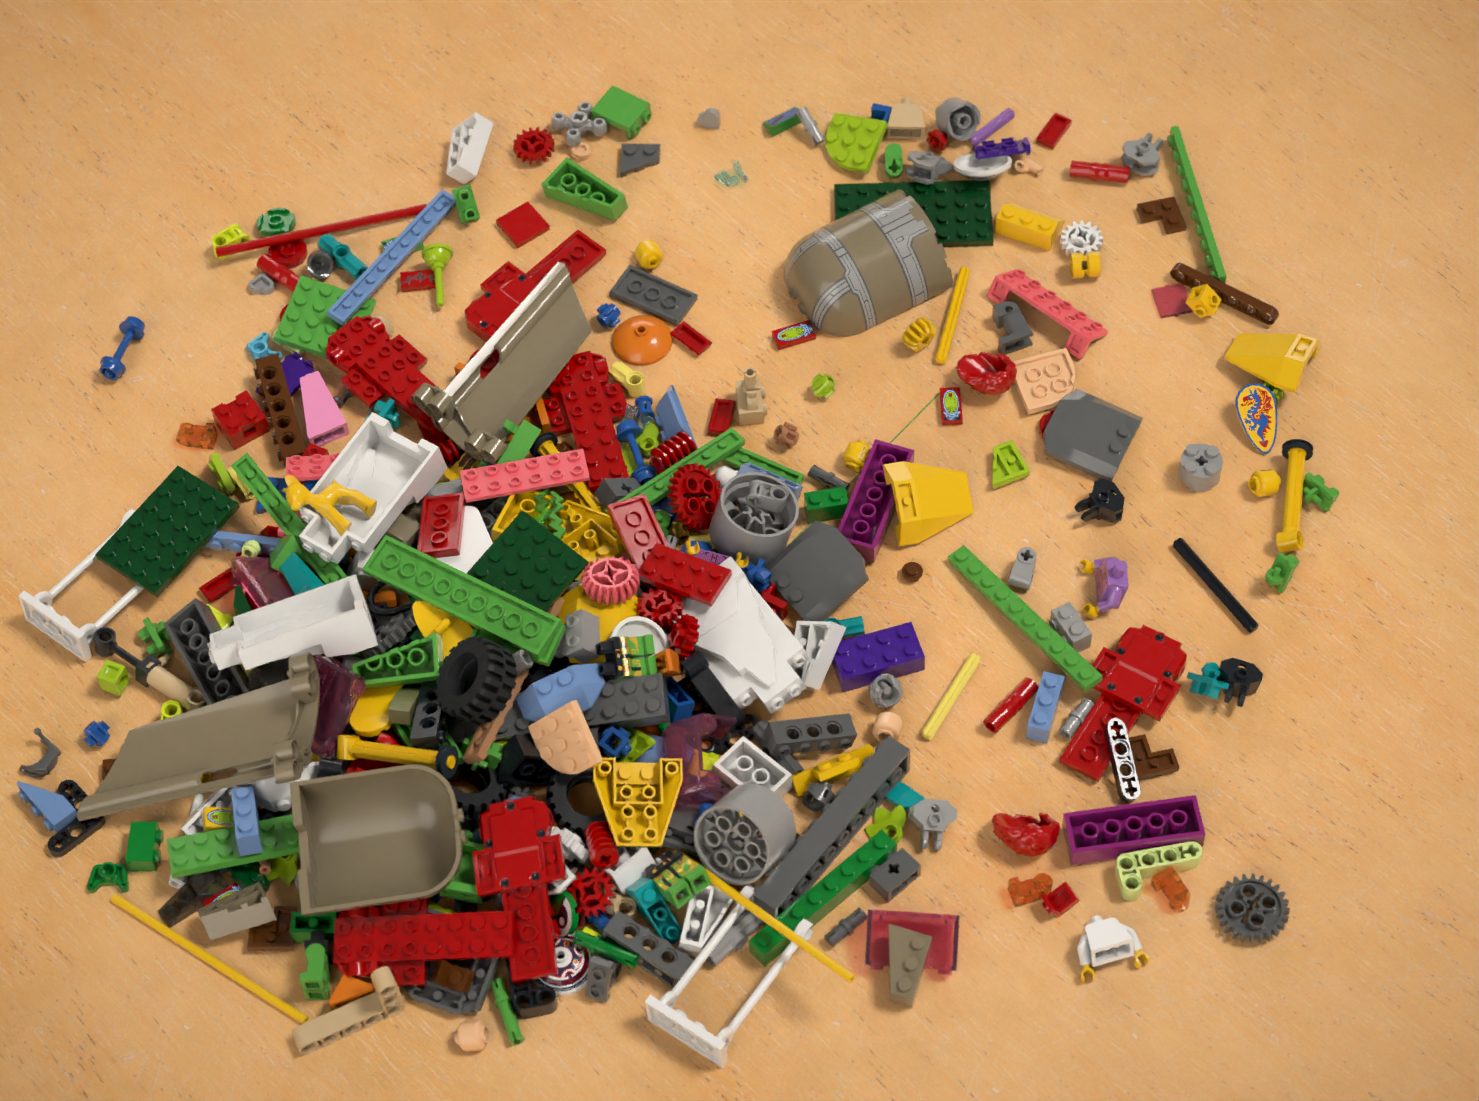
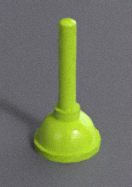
(437, 257)

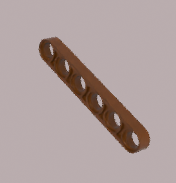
(1259, 311)

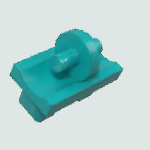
(388, 411)
(1207, 683)

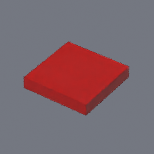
(522, 224)

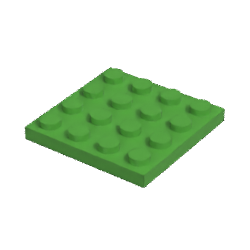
(306, 318)

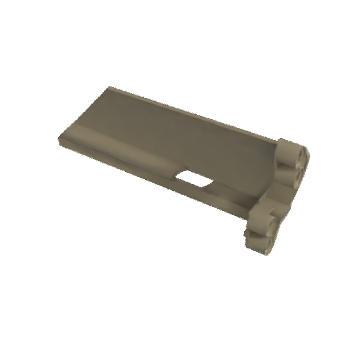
(532, 352)
(255, 732)

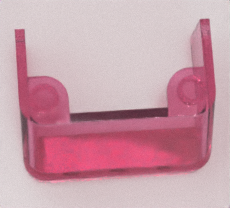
(684, 742)

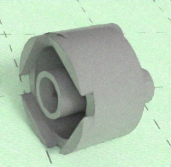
(957, 118)
(1200, 467)

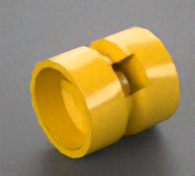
(1092, 265)

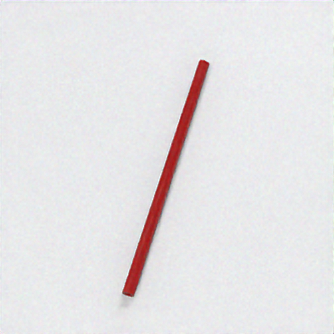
(319, 230)

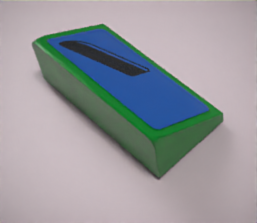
(782, 121)

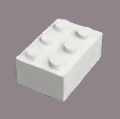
(749, 765)

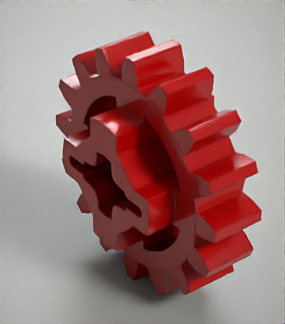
(534, 145)
(660, 606)
(684, 636)
(597, 883)

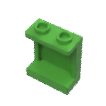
(622, 111)
(464, 884)

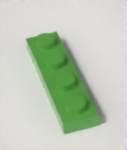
(744, 456)

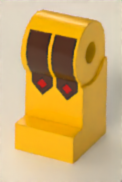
(465, 462)

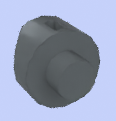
(320, 264)
(821, 793)

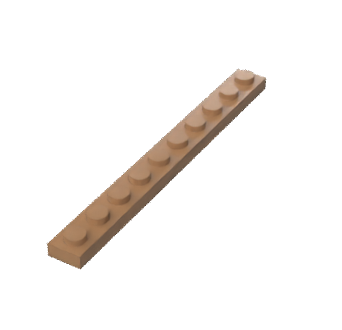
(487, 732)

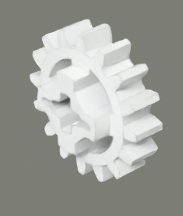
(1081, 238)
(572, 845)

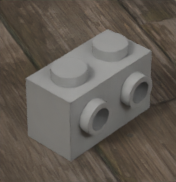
(1071, 627)

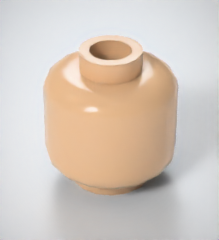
(887, 725)
(472, 1035)

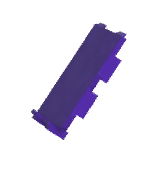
(1006, 147)
(294, 368)

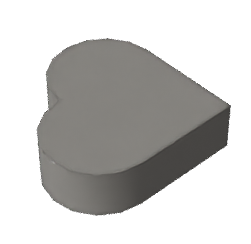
(709, 118)
(261, 284)

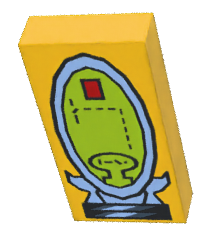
(217, 818)

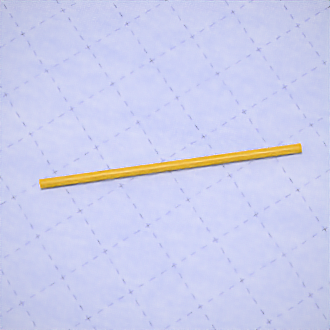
(778, 926)
(210, 959)

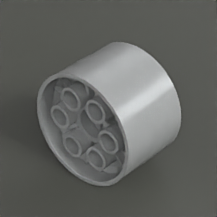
(766, 539)
(761, 813)

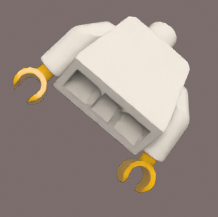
(1107, 942)

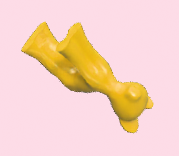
(324, 502)

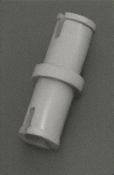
(810, 126)
(1076, 718)

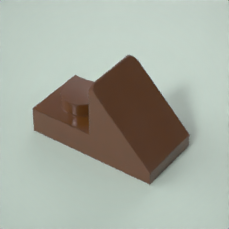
(452, 976)

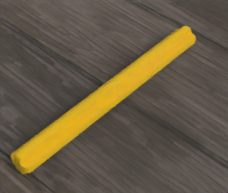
(952, 315)

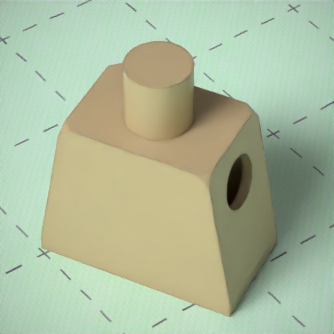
(906, 121)

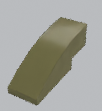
(404, 705)

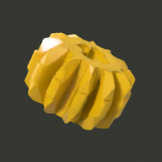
(919, 334)

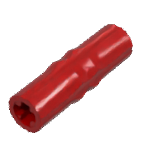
(1099, 171)
(278, 272)
(1010, 705)

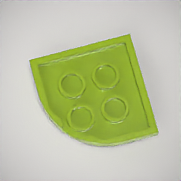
(854, 141)

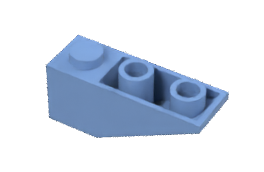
(51, 806)

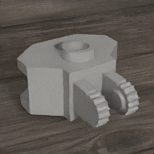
(1143, 154)
(926, 167)
(930, 821)

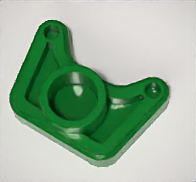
(108, 875)

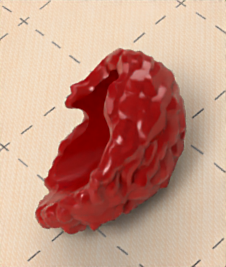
(987, 372)
(1025, 833)

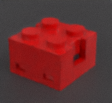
(240, 420)

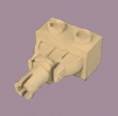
(749, 399)

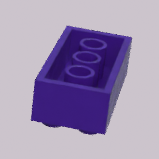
(878, 653)

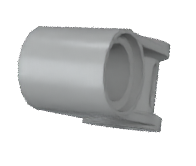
(769, 496)
(1022, 572)

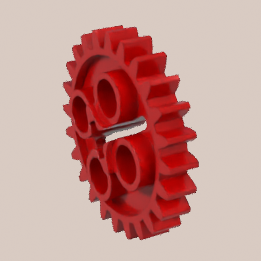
(697, 482)

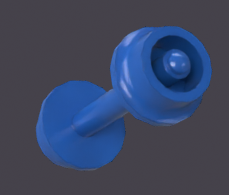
(112, 366)
(628, 432)

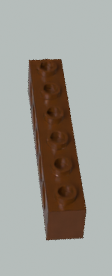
(272, 368)

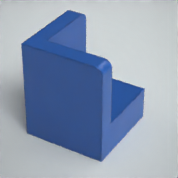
(881, 112)

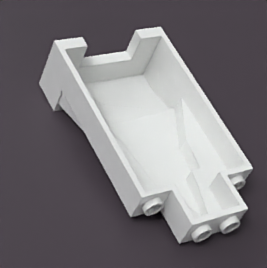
(381, 468)
(318, 621)
(748, 644)

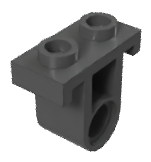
(601, 977)

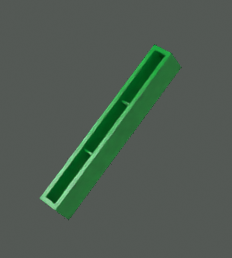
(824, 896)

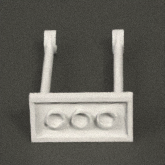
(44, 617)
(694, 1033)

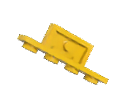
(833, 769)

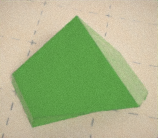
(283, 550)

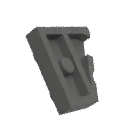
(638, 157)

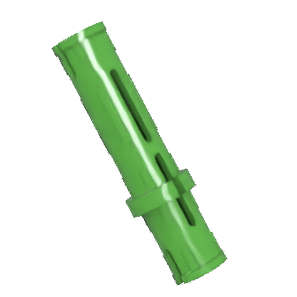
(503, 1002)

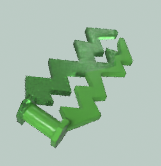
(550, 513)

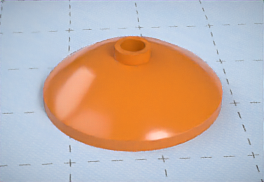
(643, 347)

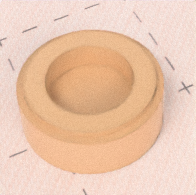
(581, 152)

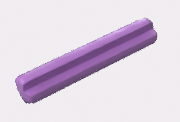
(991, 126)

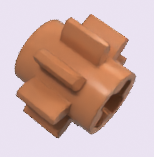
(786, 435)

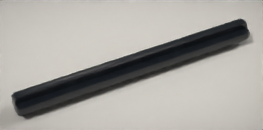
(1215, 585)

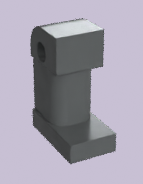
(1014, 326)

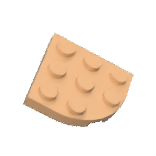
(1044, 379)
(566, 740)

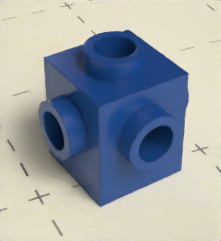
(608, 741)

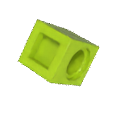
(113, 678)

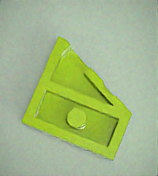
(1007, 465)
(224, 480)
(640, 745)

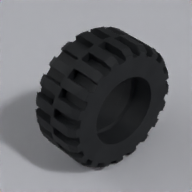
(476, 680)
(489, 788)
(558, 802)

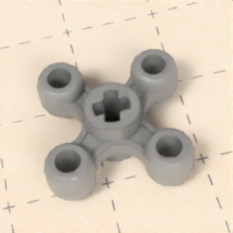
(579, 124)

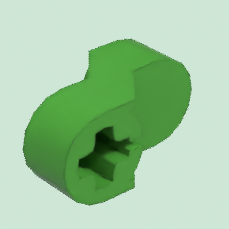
(895, 169)

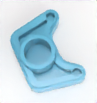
(258, 347)

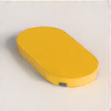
(371, 711)

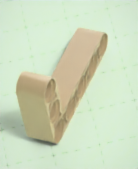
(352, 1017)

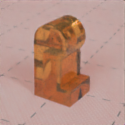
(197, 435)
(1173, 888)
(1029, 890)

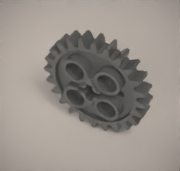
(391, 633)
(1270, 918)

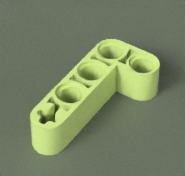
(1190, 859)

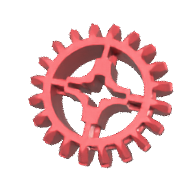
(610, 580)

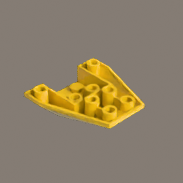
(1274, 357)
(926, 499)
(588, 532)
(608, 615)
(638, 798)

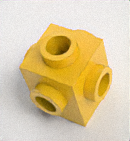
(1203, 301)

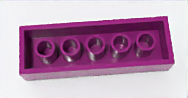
(872, 501)
(1131, 827)

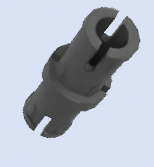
(827, 479)
(846, 927)

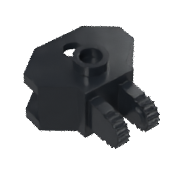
(1102, 502)
(1240, 680)

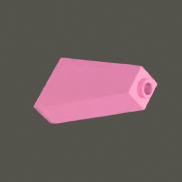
(321, 412)

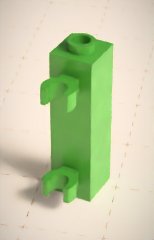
(521, 442)

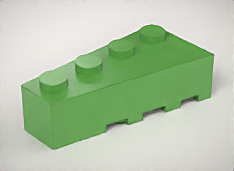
(583, 190)
(403, 665)

